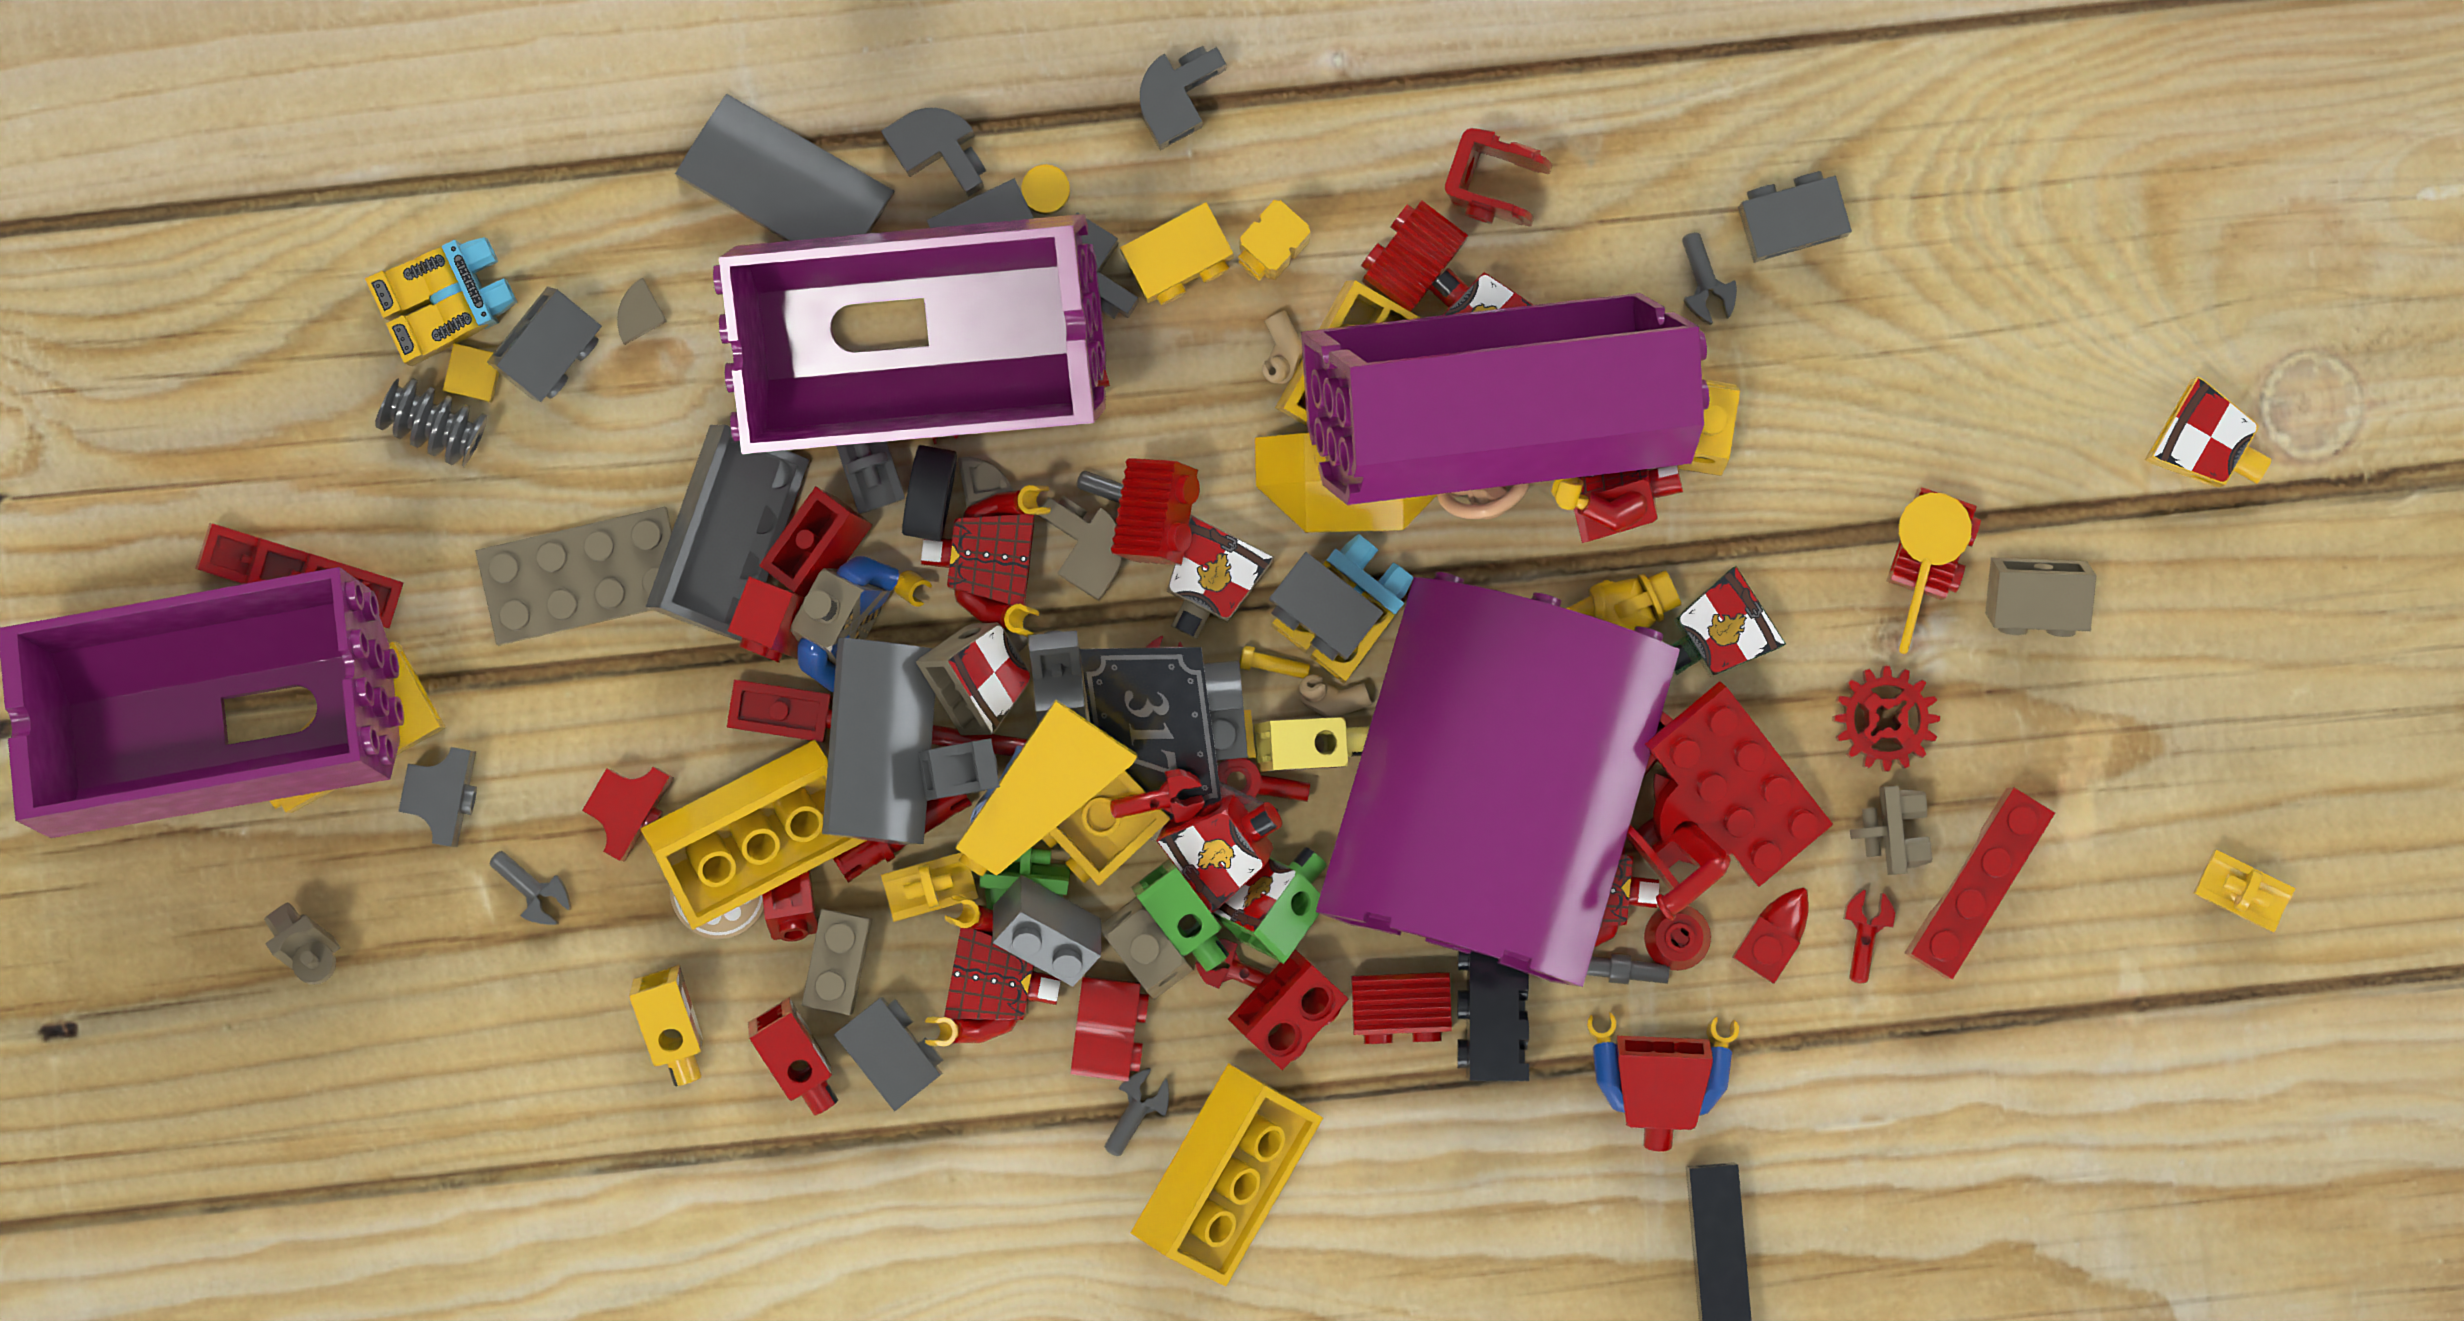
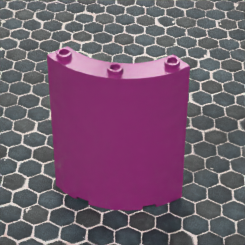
(1499, 777)

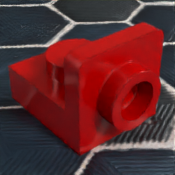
(791, 909)

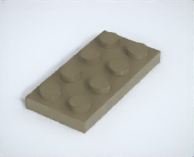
(573, 575)

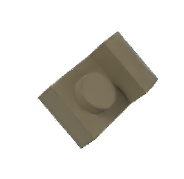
(1091, 561)

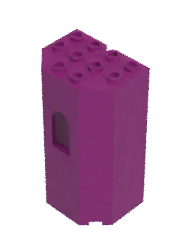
(1006, 328)
(1503, 397)
(127, 704)

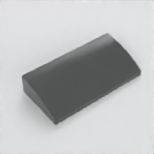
(780, 177)
(724, 530)
(875, 737)

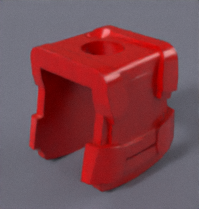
(1463, 166)

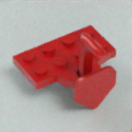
(1723, 799)

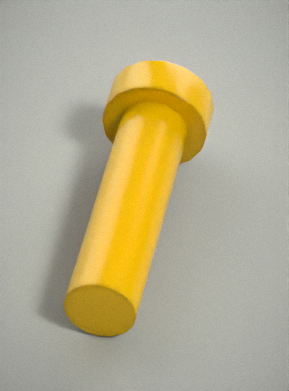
(1271, 663)

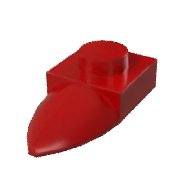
(1775, 935)

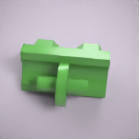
(1034, 865)

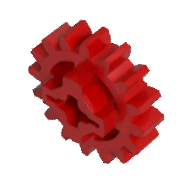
(1902, 734)

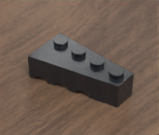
(1494, 1020)

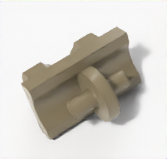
(1895, 807)
(302, 945)

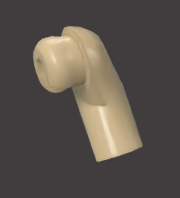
(1286, 351)
(1330, 701)

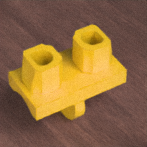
(928, 886)
(2244, 890)

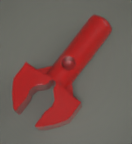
(1163, 798)
(1866, 933)
(1238, 970)

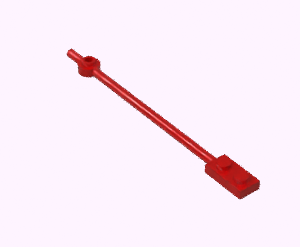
(808, 714)

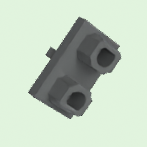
(871, 475)

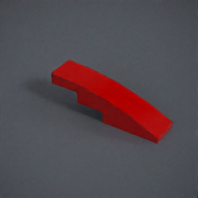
(254, 559)

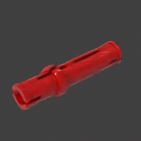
(870, 853)

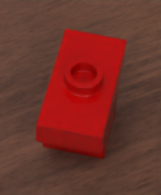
(626, 806)

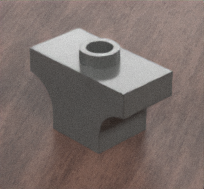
(959, 769)
(441, 794)

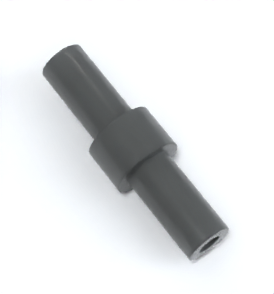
(1622, 969)

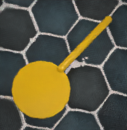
(1934, 533)

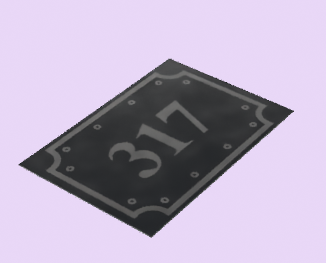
(1157, 709)

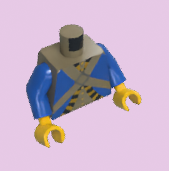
(846, 606)

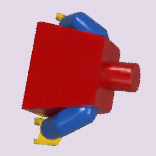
(1662, 1079)

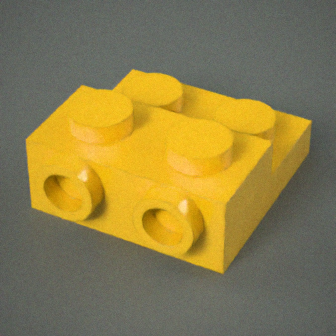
(1099, 840)

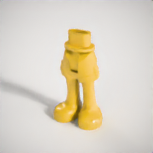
(1631, 601)

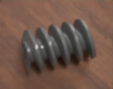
(430, 422)

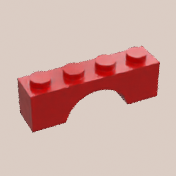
(1981, 883)

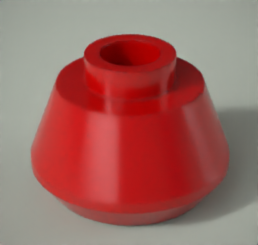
(1690, 948)

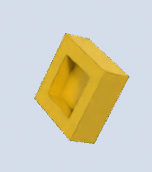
(471, 374)

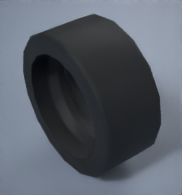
(929, 493)

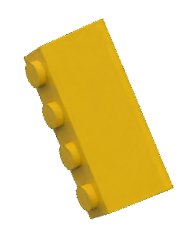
(747, 836)
(1226, 1175)

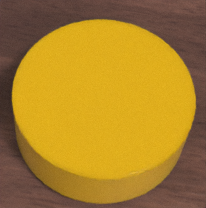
(1045, 189)

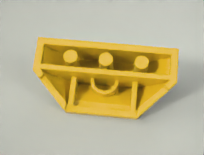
(1291, 479)

